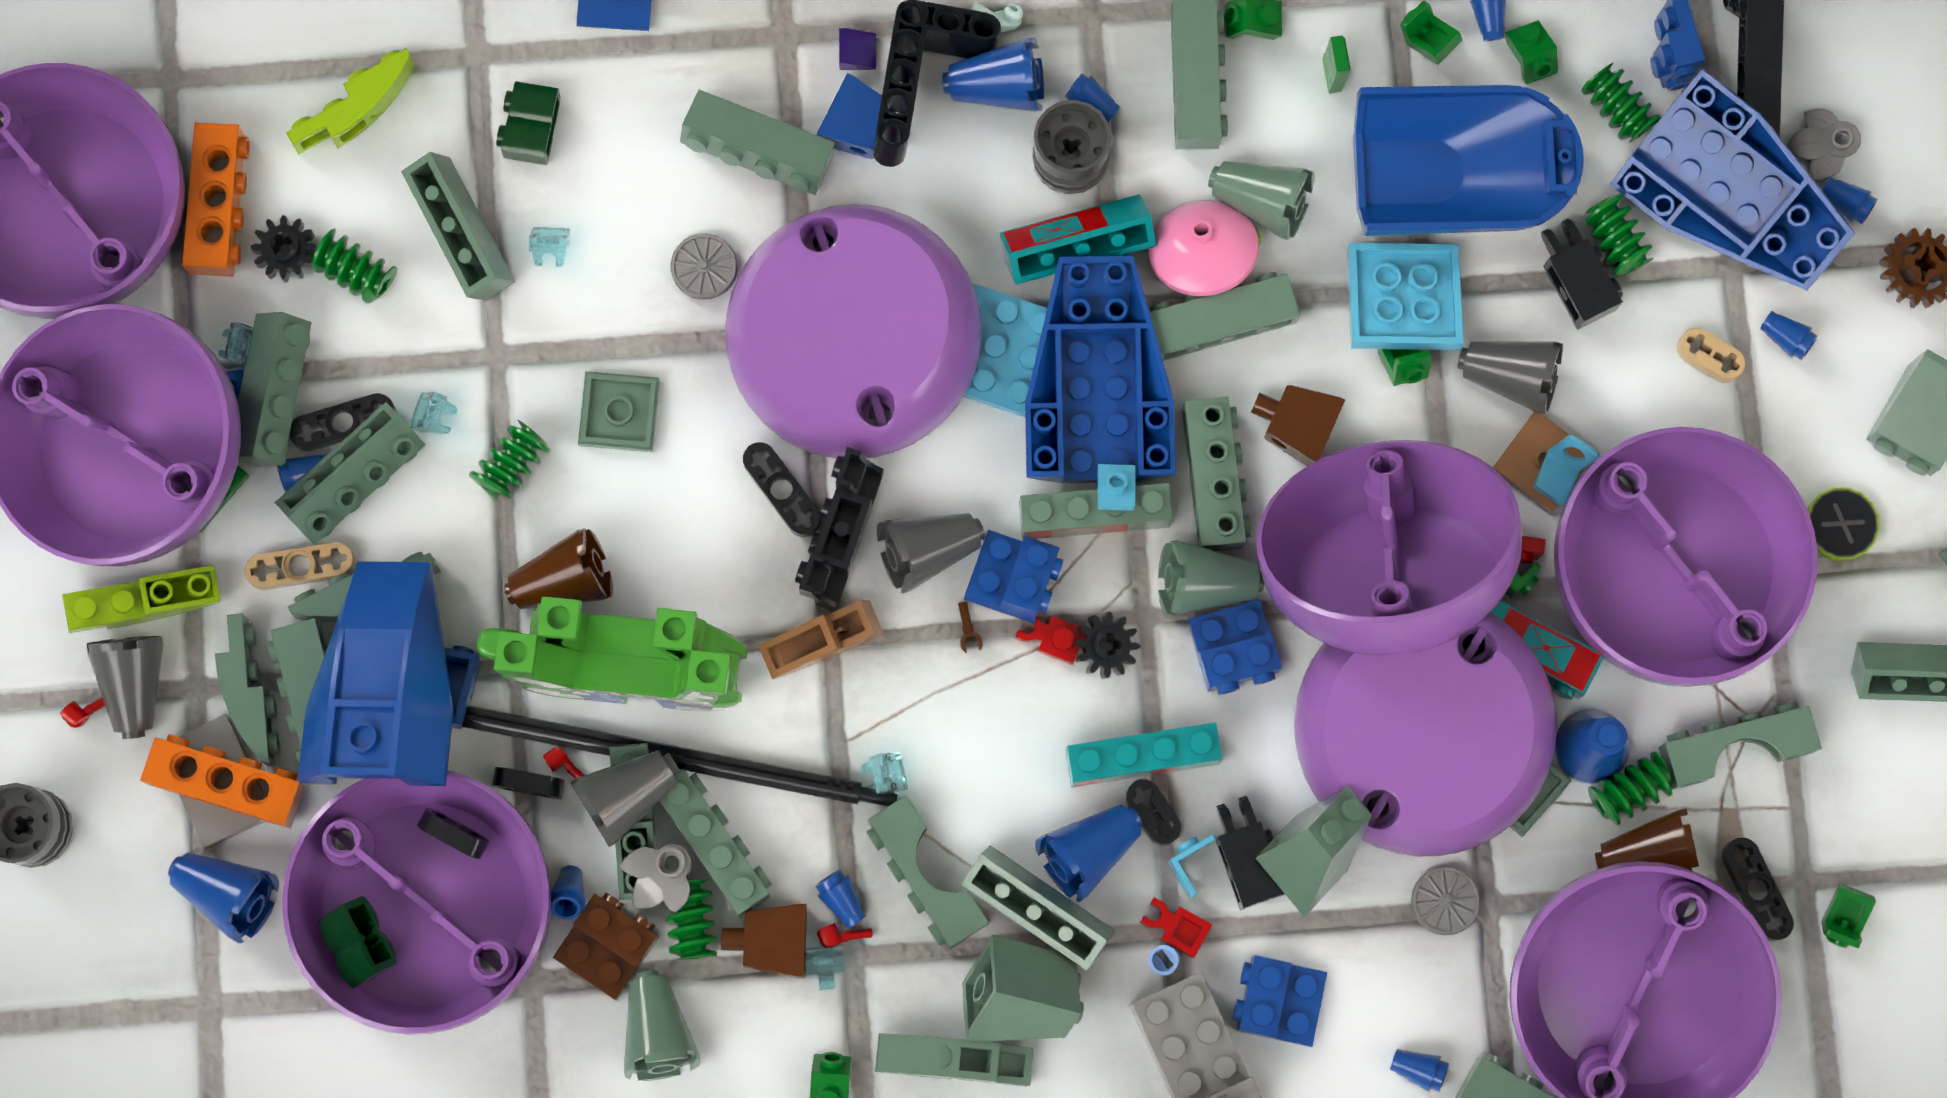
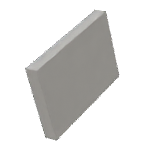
(209, 821)

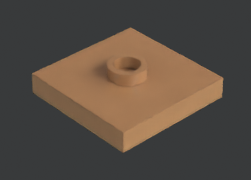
(1526, 454)

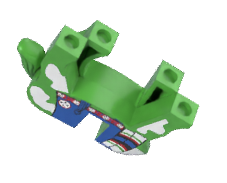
(618, 657)

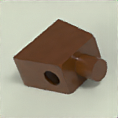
(1299, 421)
(771, 940)

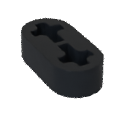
(528, 783)
(1160, 807)
(453, 833)

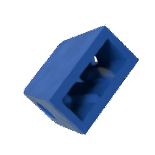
(852, 118)

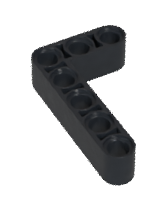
(932, 29)
(1760, 55)

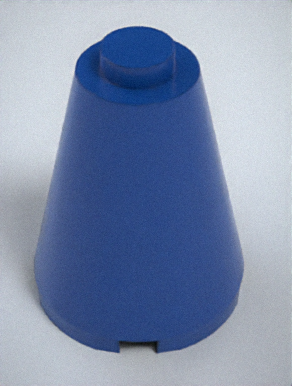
(999, 78)
(1592, 746)
(1088, 849)
(225, 892)

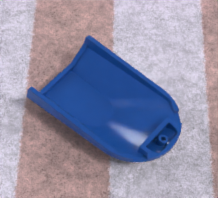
(1461, 159)

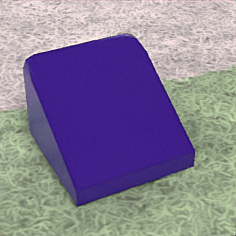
(857, 50)

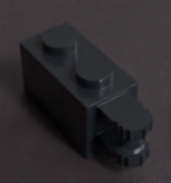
(1580, 276)
(1239, 853)

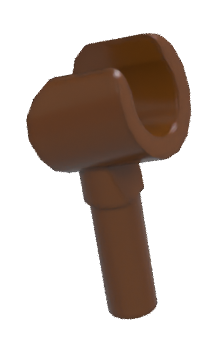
(967, 627)

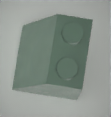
(1916, 417)
(1316, 848)
(1020, 993)

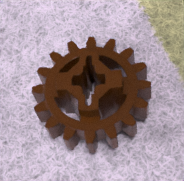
(1912, 285)

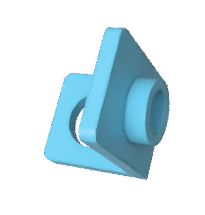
(1561, 469)
(1116, 487)
(1187, 849)

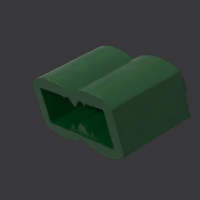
(529, 123)
(357, 942)

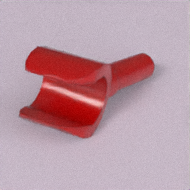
(76, 716)
(557, 758)
(830, 936)

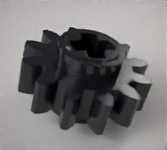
(271, 251)
(1098, 656)

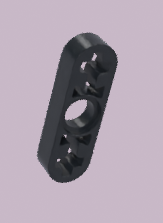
(312, 419)
(758, 473)
(1756, 859)

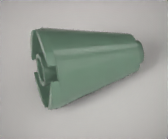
(1264, 194)
(1204, 578)
(656, 1031)

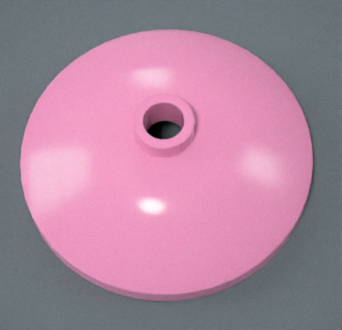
(1204, 262)

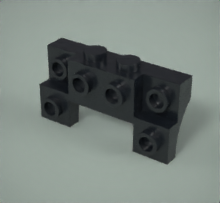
(844, 524)

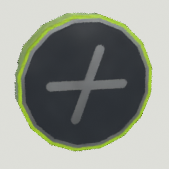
(1843, 523)

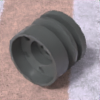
(1071, 128)
(50, 827)

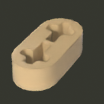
(1716, 348)

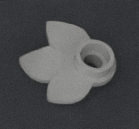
(1819, 143)
(655, 879)

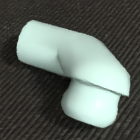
(1009, 18)

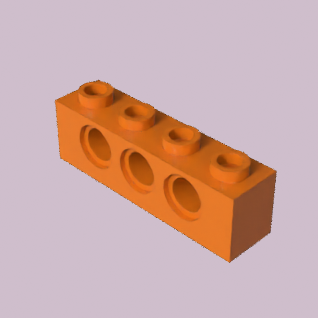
(209, 144)
(163, 772)

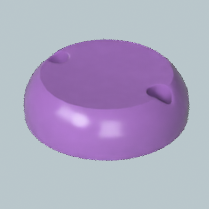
(80, 182)
(853, 330)
(117, 436)
(1390, 546)
(1686, 557)
(1432, 732)
(428, 898)
(1640, 991)

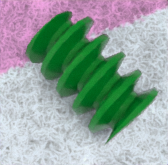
(1619, 103)
(1618, 235)
(352, 269)
(509, 461)
(1631, 788)
(692, 925)

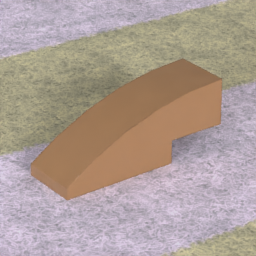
(821, 639)

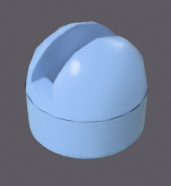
(1158, 965)

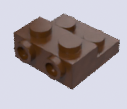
(606, 945)

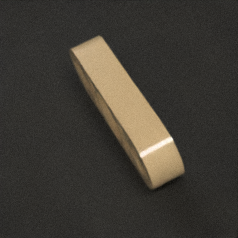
(273, 579)

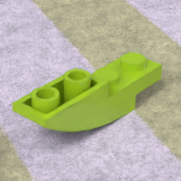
(369, 97)
(141, 600)

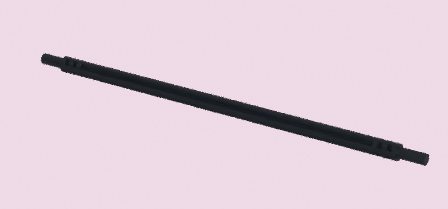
(685, 758)

